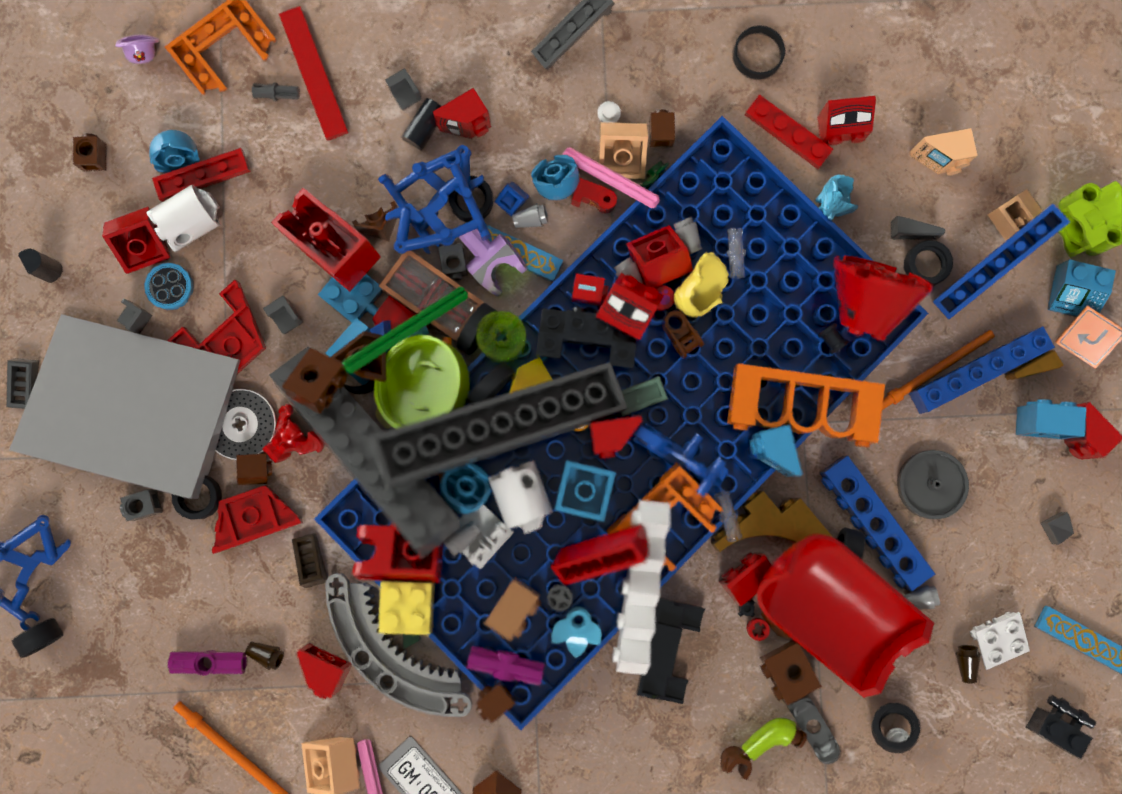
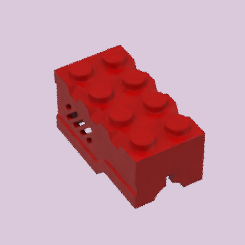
(327, 239)

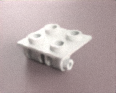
(490, 539)
(1001, 639)

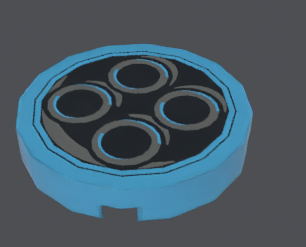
(168, 286)

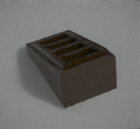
(319, 567)

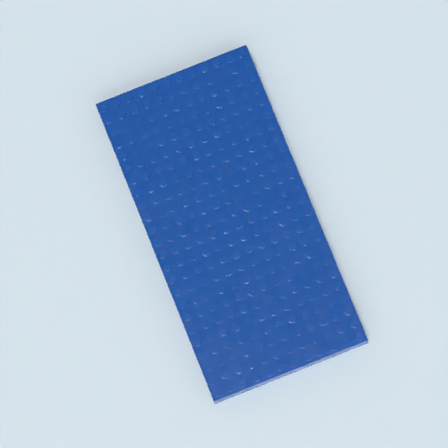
(763, 322)

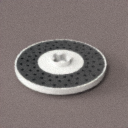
(259, 426)

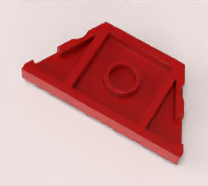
(251, 517)

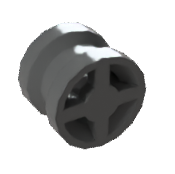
(559, 601)

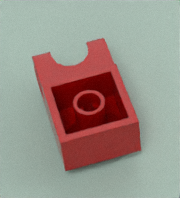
(394, 559)

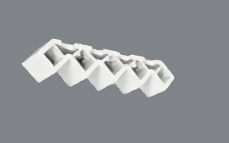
(642, 592)

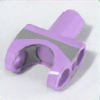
(488, 258)

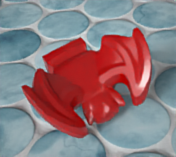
(290, 438)

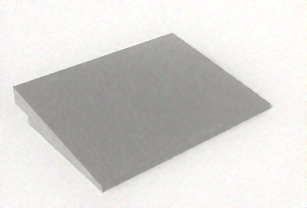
(127, 407)

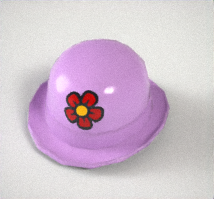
(138, 48)

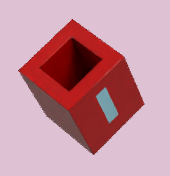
(589, 290)

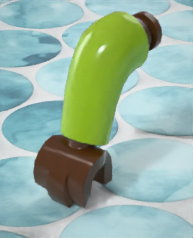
(773, 733)

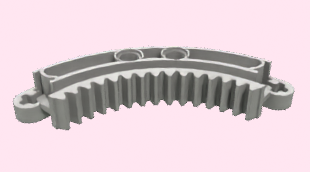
(413, 684)

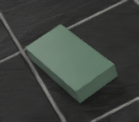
(643, 395)

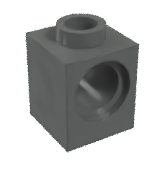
(450, 252)
(150, 502)

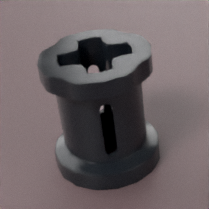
(833, 338)

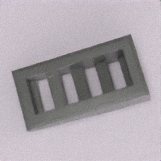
(909, 229)
(12, 381)

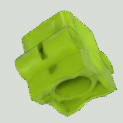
(1093, 219)

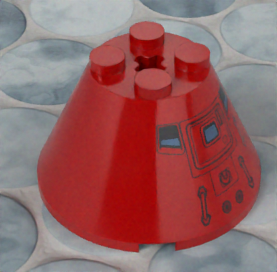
(875, 296)

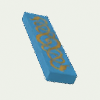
(536, 260)
(1080, 638)

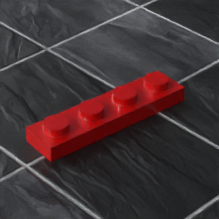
(788, 131)
(202, 174)

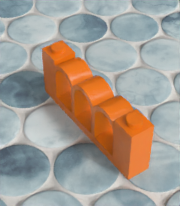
(865, 406)

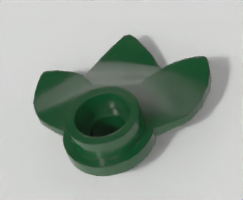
(654, 173)

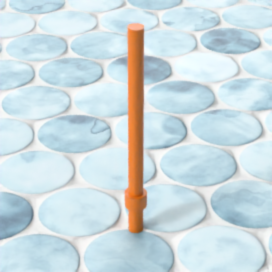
(897, 394)
(196, 721)

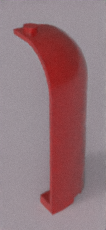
(842, 612)

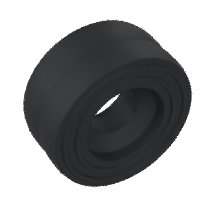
(37, 637)

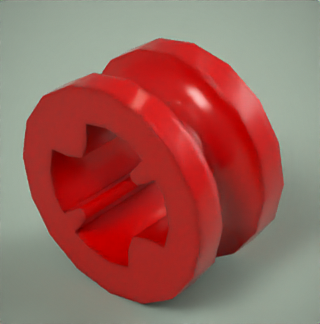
(765, 631)

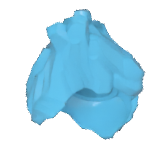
(836, 197)

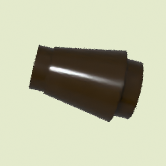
(265, 655)
(968, 662)

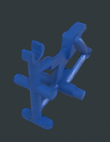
(426, 171)
(443, 234)
(672, 453)
(29, 563)

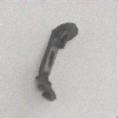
(823, 741)

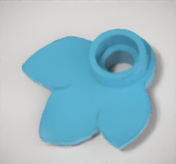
(576, 635)

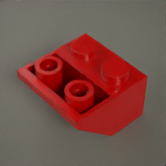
(745, 580)

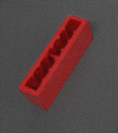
(602, 555)

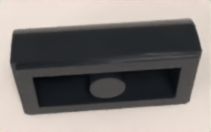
(422, 125)
(41, 265)

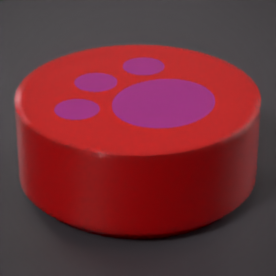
(668, 299)

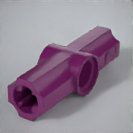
(192, 662)
(505, 665)

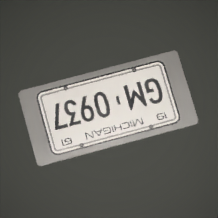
(415, 772)

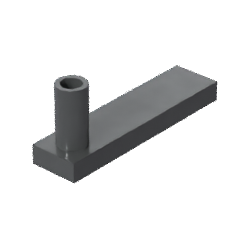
(570, 30)

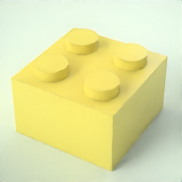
(406, 607)

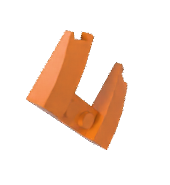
(210, 29)
(674, 487)

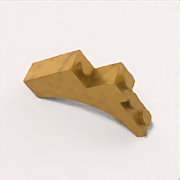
(764, 518)

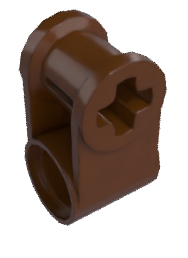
(682, 334)

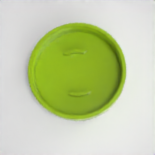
(422, 381)

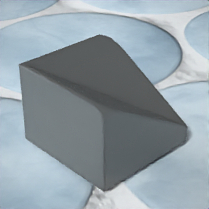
(1058, 528)

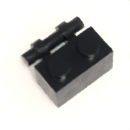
(1060, 733)

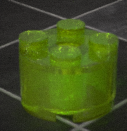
(502, 323)

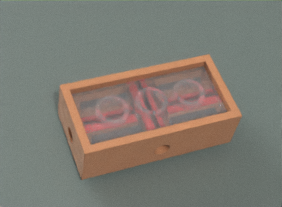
(420, 284)

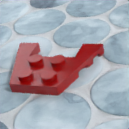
(235, 337)

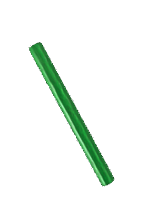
(405, 330)

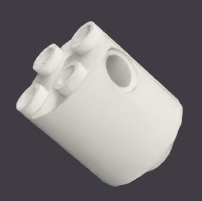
(185, 217)
(521, 497)

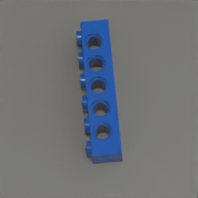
(1001, 261)
(981, 370)
(918, 569)

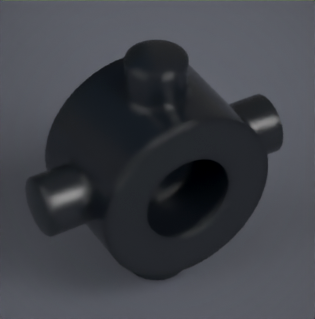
(747, 609)

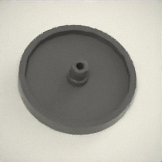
(933, 484)

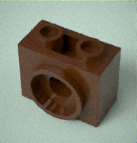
(319, 393)
(776, 666)

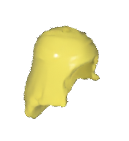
(702, 287)

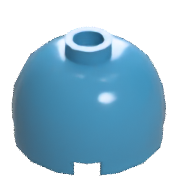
(172, 151)
(556, 178)
(465, 488)

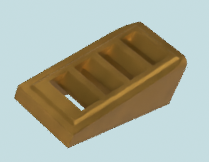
(1039, 364)

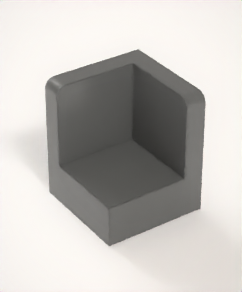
(403, 89)
(283, 314)
(134, 317)

